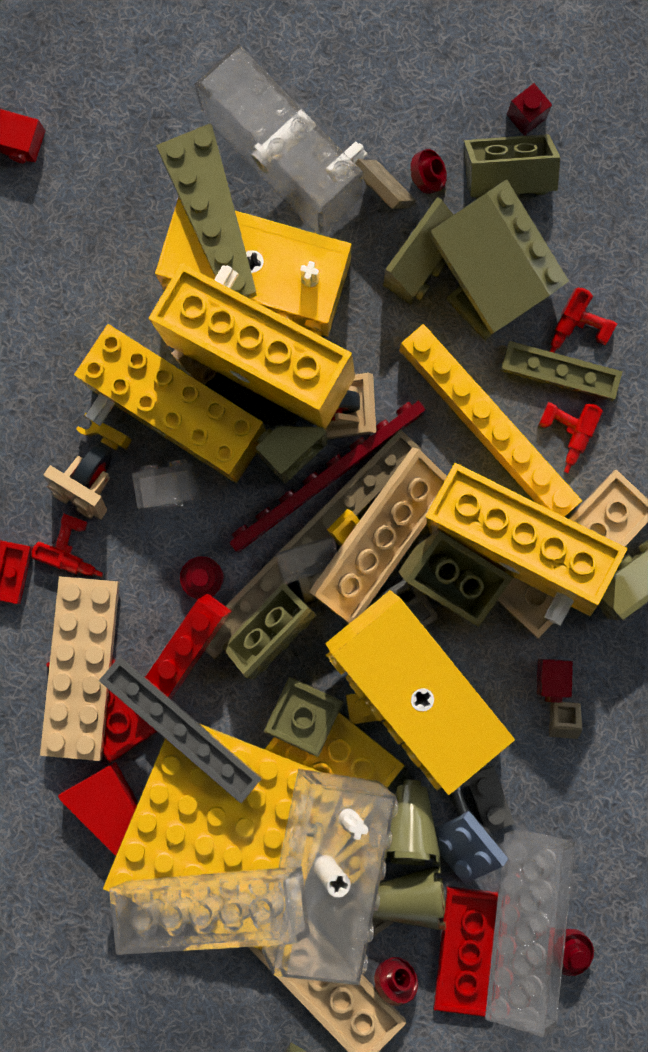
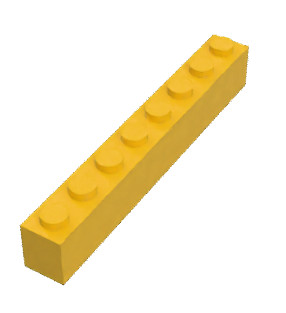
(488, 422)

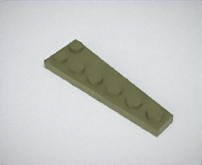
(203, 190)

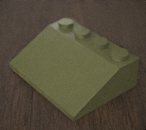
(498, 257)

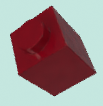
(529, 109)
(554, 679)

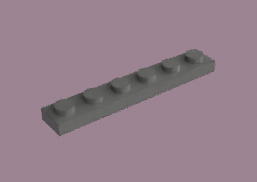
(180, 729)

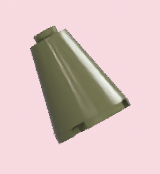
(413, 827)
(413, 899)

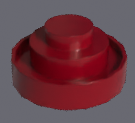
(428, 171)
(201, 577)
(577, 953)
(396, 981)

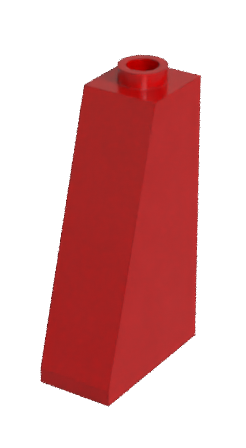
(103, 805)

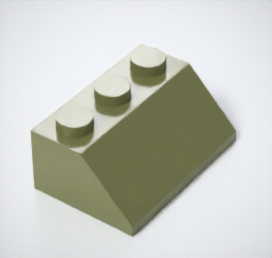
(525, 161)
(417, 258)
(290, 448)
(455, 576)
(628, 586)
(268, 632)

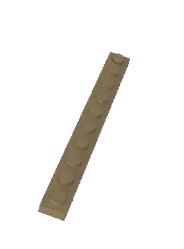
(353, 496)

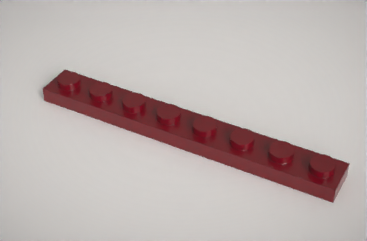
(316, 483)

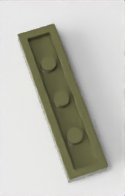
(561, 371)

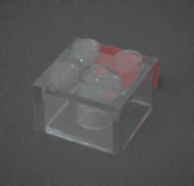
(167, 487)

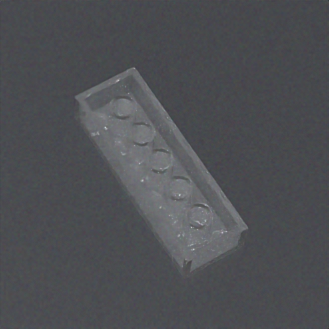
(210, 911)
(530, 932)

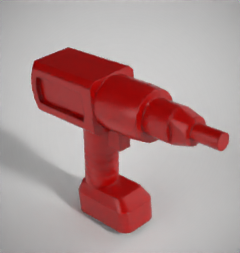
(575, 315)
(580, 429)
(60, 555)

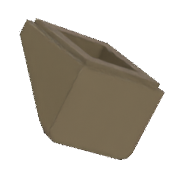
(565, 720)

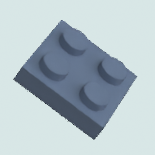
(468, 848)

